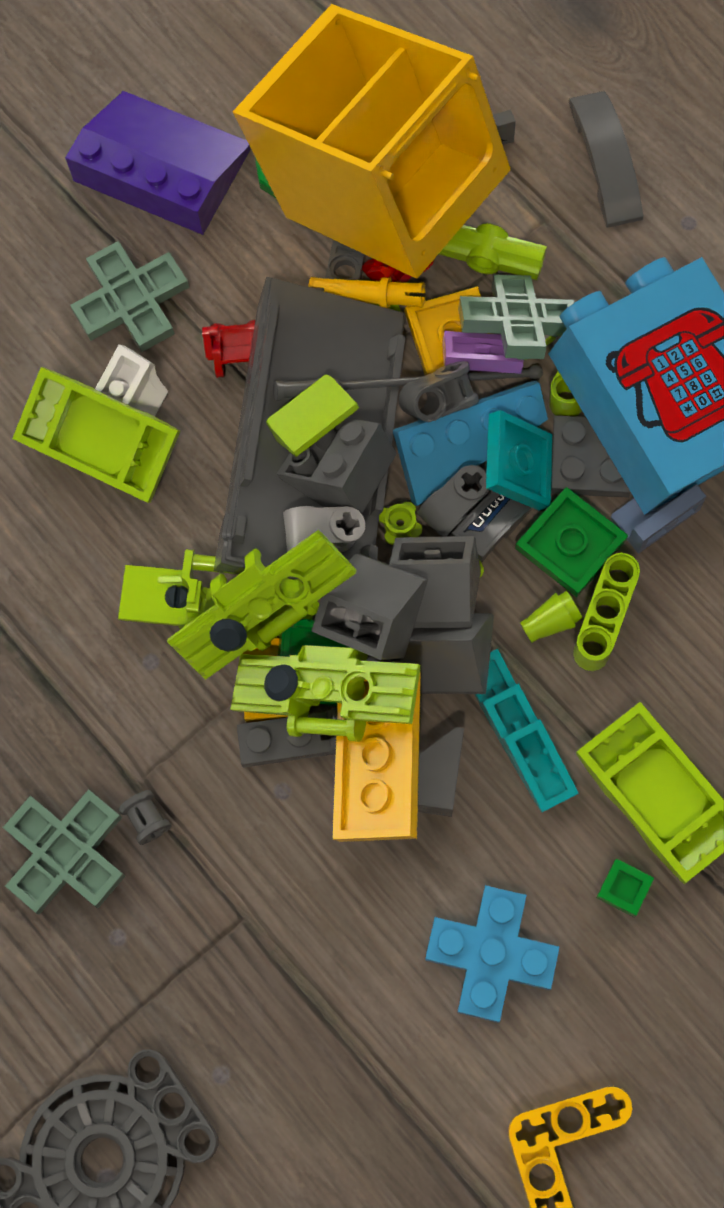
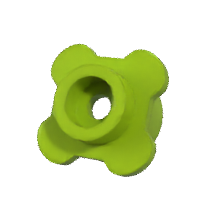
(404, 512)

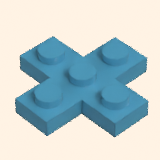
(492, 954)

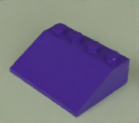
(157, 160)

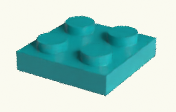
(519, 460)

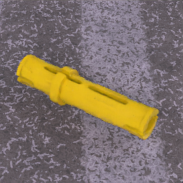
(373, 292)

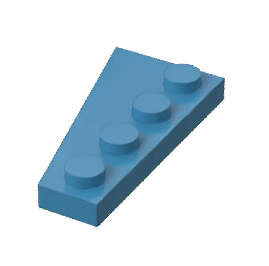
(440, 448)

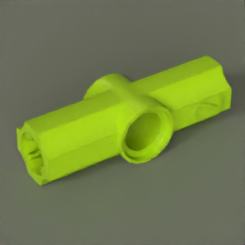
(491, 249)

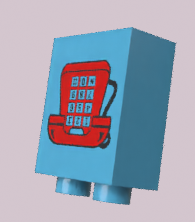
(652, 377)

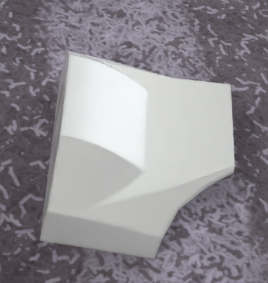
(132, 381)

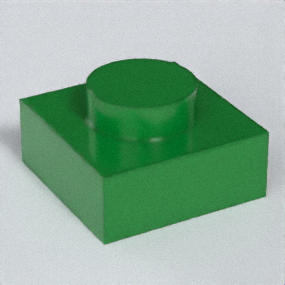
(625, 888)

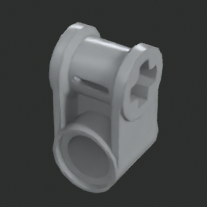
(305, 520)

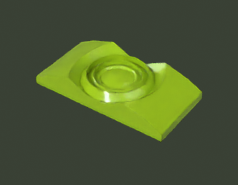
(96, 434)
(658, 791)

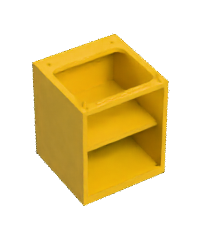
(375, 138)

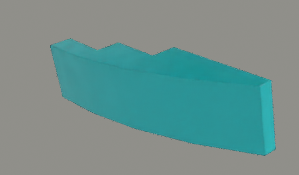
(524, 737)

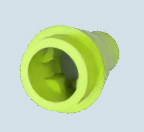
(553, 616)

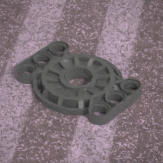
(130, 1120)

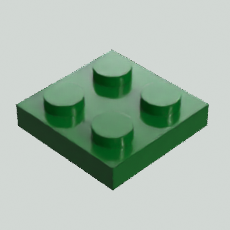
(571, 542)

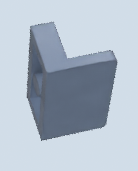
(648, 528)

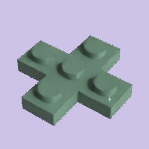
(130, 296)
(515, 316)
(63, 852)

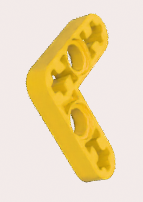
(543, 1150)

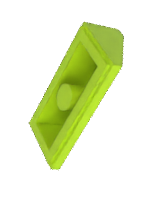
(311, 415)

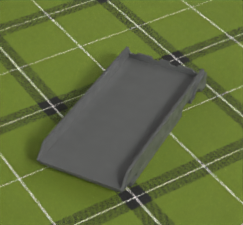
(302, 338)

